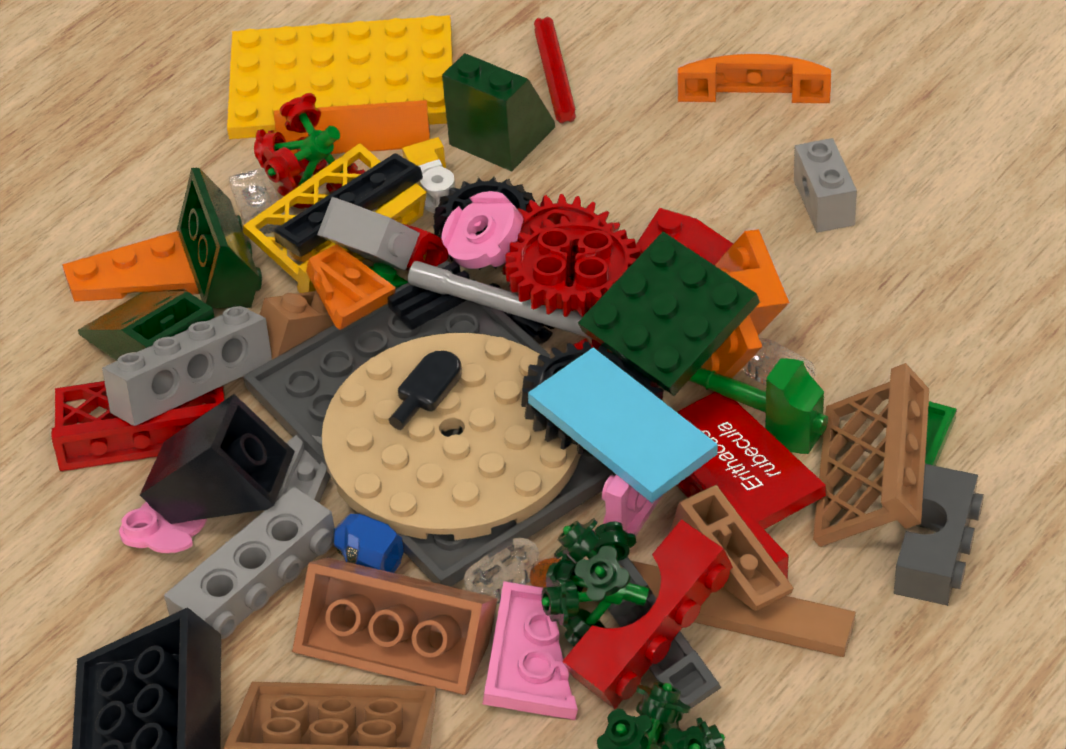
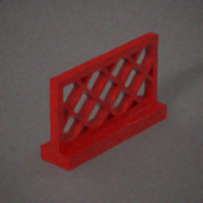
(110, 438)

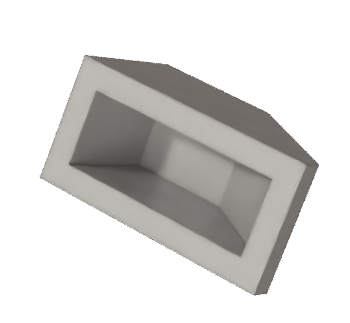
(368, 234)

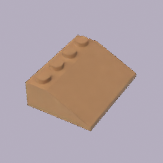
(334, 717)

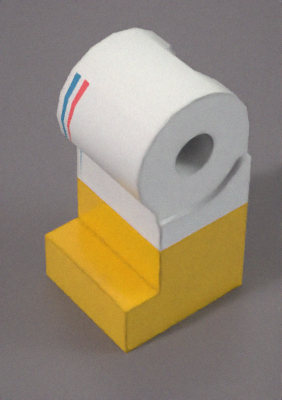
(436, 178)

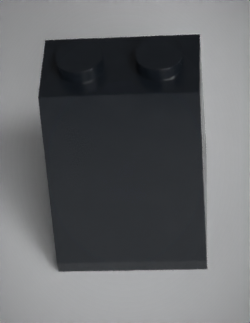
(218, 466)

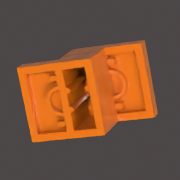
(753, 267)

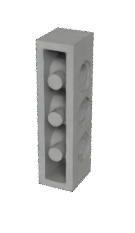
(186, 365)
(255, 562)

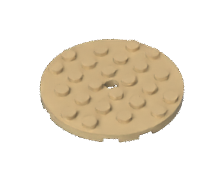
(435, 481)

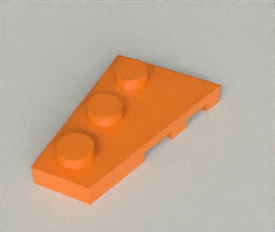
(138, 267)

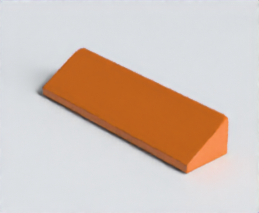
(373, 125)

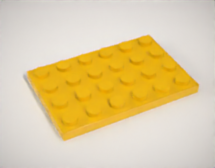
(339, 66)

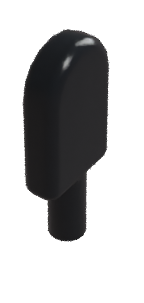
(426, 386)

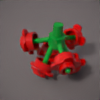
(312, 151)

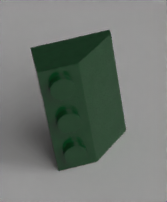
(216, 245)

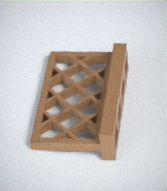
(901, 451)

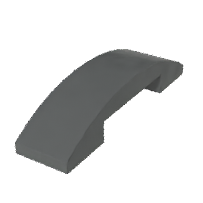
(682, 664)

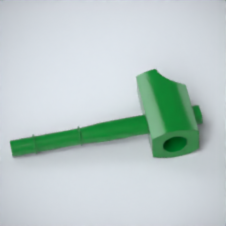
(790, 402)

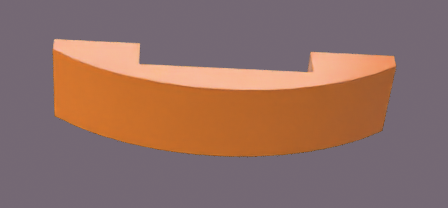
(754, 74)

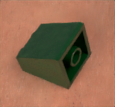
(493, 112)

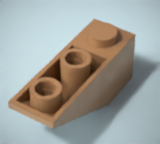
(293, 319)

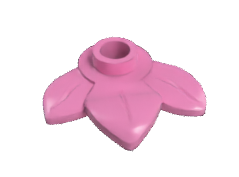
(149, 529)

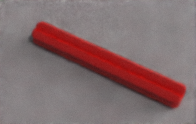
(554, 70)

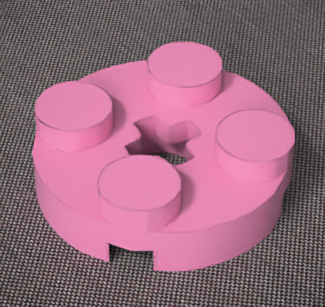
(490, 246)

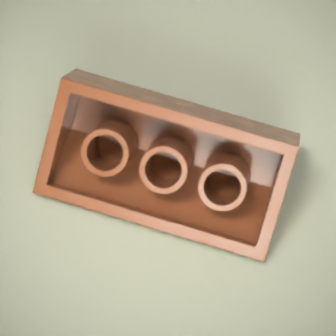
(393, 624)

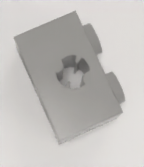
(824, 185)

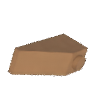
(754, 574)

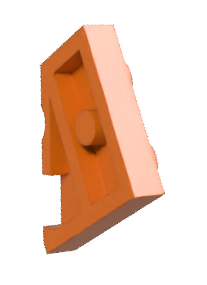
(347, 285)

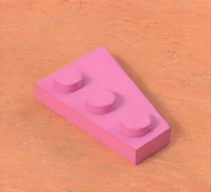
(527, 658)

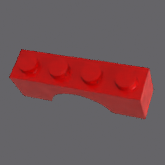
(616, 658)

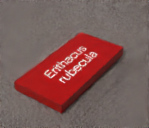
(753, 462)

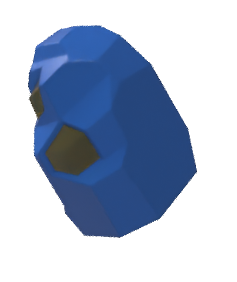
(368, 543)

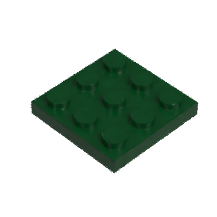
(669, 313)

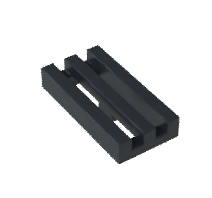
(414, 297)

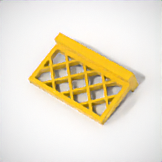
(404, 208)

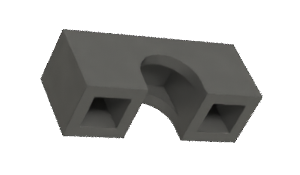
(931, 562)

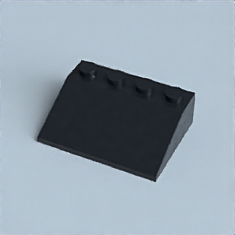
(152, 689)

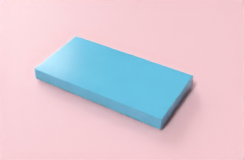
(623, 424)

